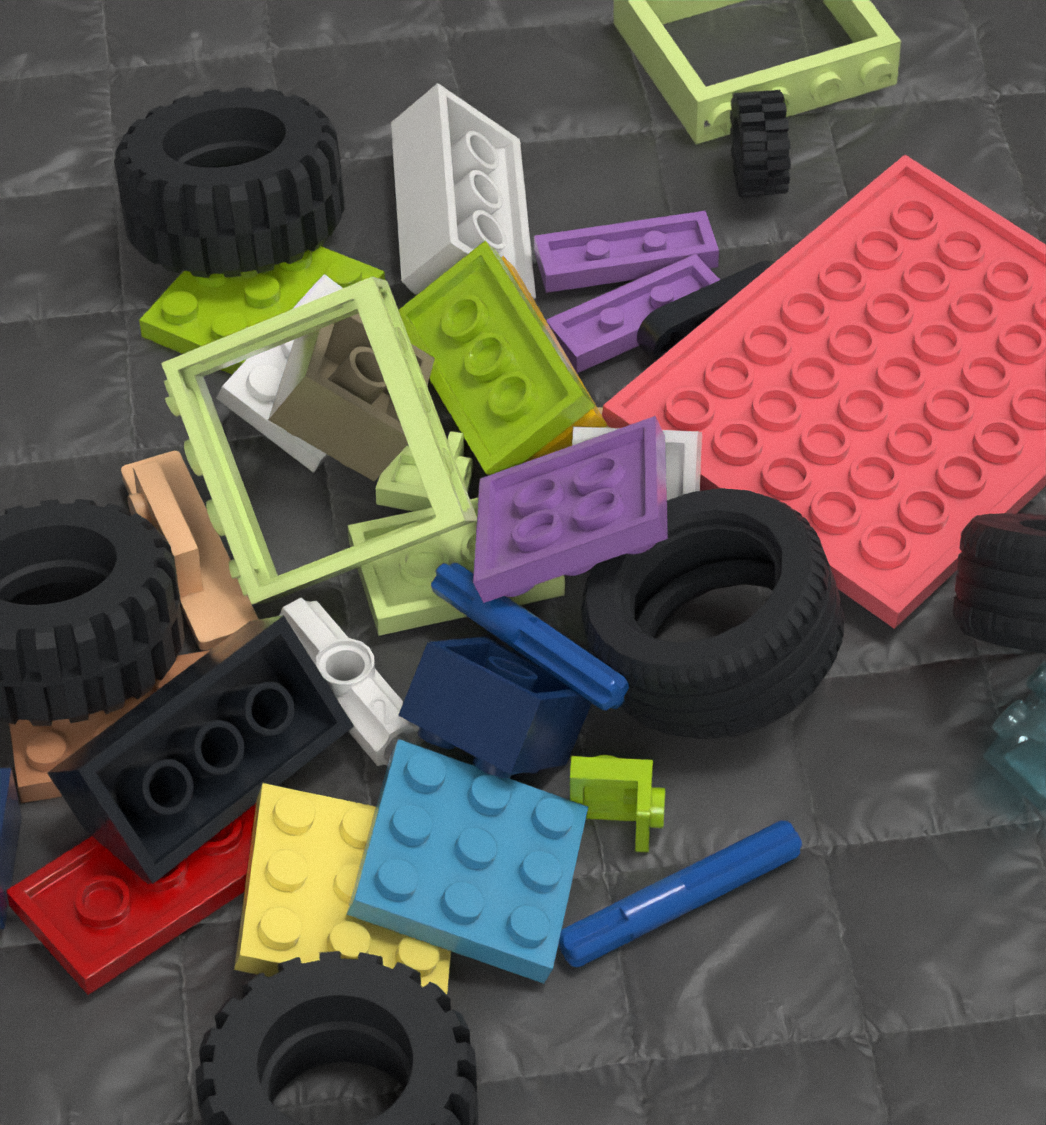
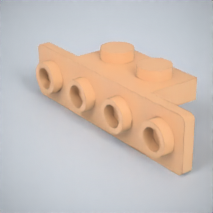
(168, 498)

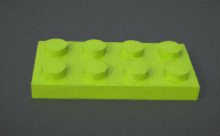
(494, 361)

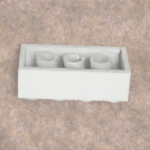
(456, 188)

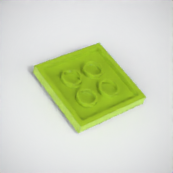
(207, 309)

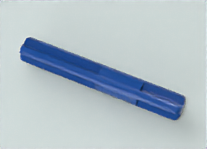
(532, 638)
(679, 893)

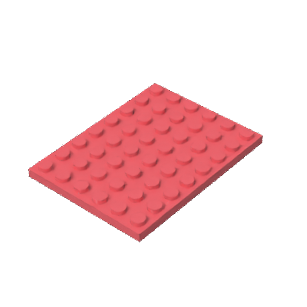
(874, 383)

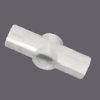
(352, 677)

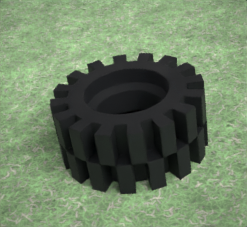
(760, 143)

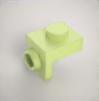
(402, 485)

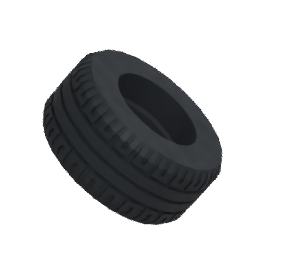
(1003, 581)

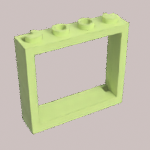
(805, 83)
(212, 457)

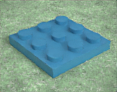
(469, 861)

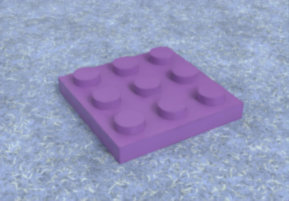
(571, 510)

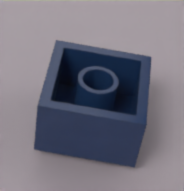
(493, 707)

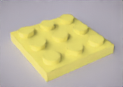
(302, 884)

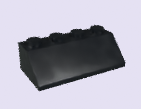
(202, 748)

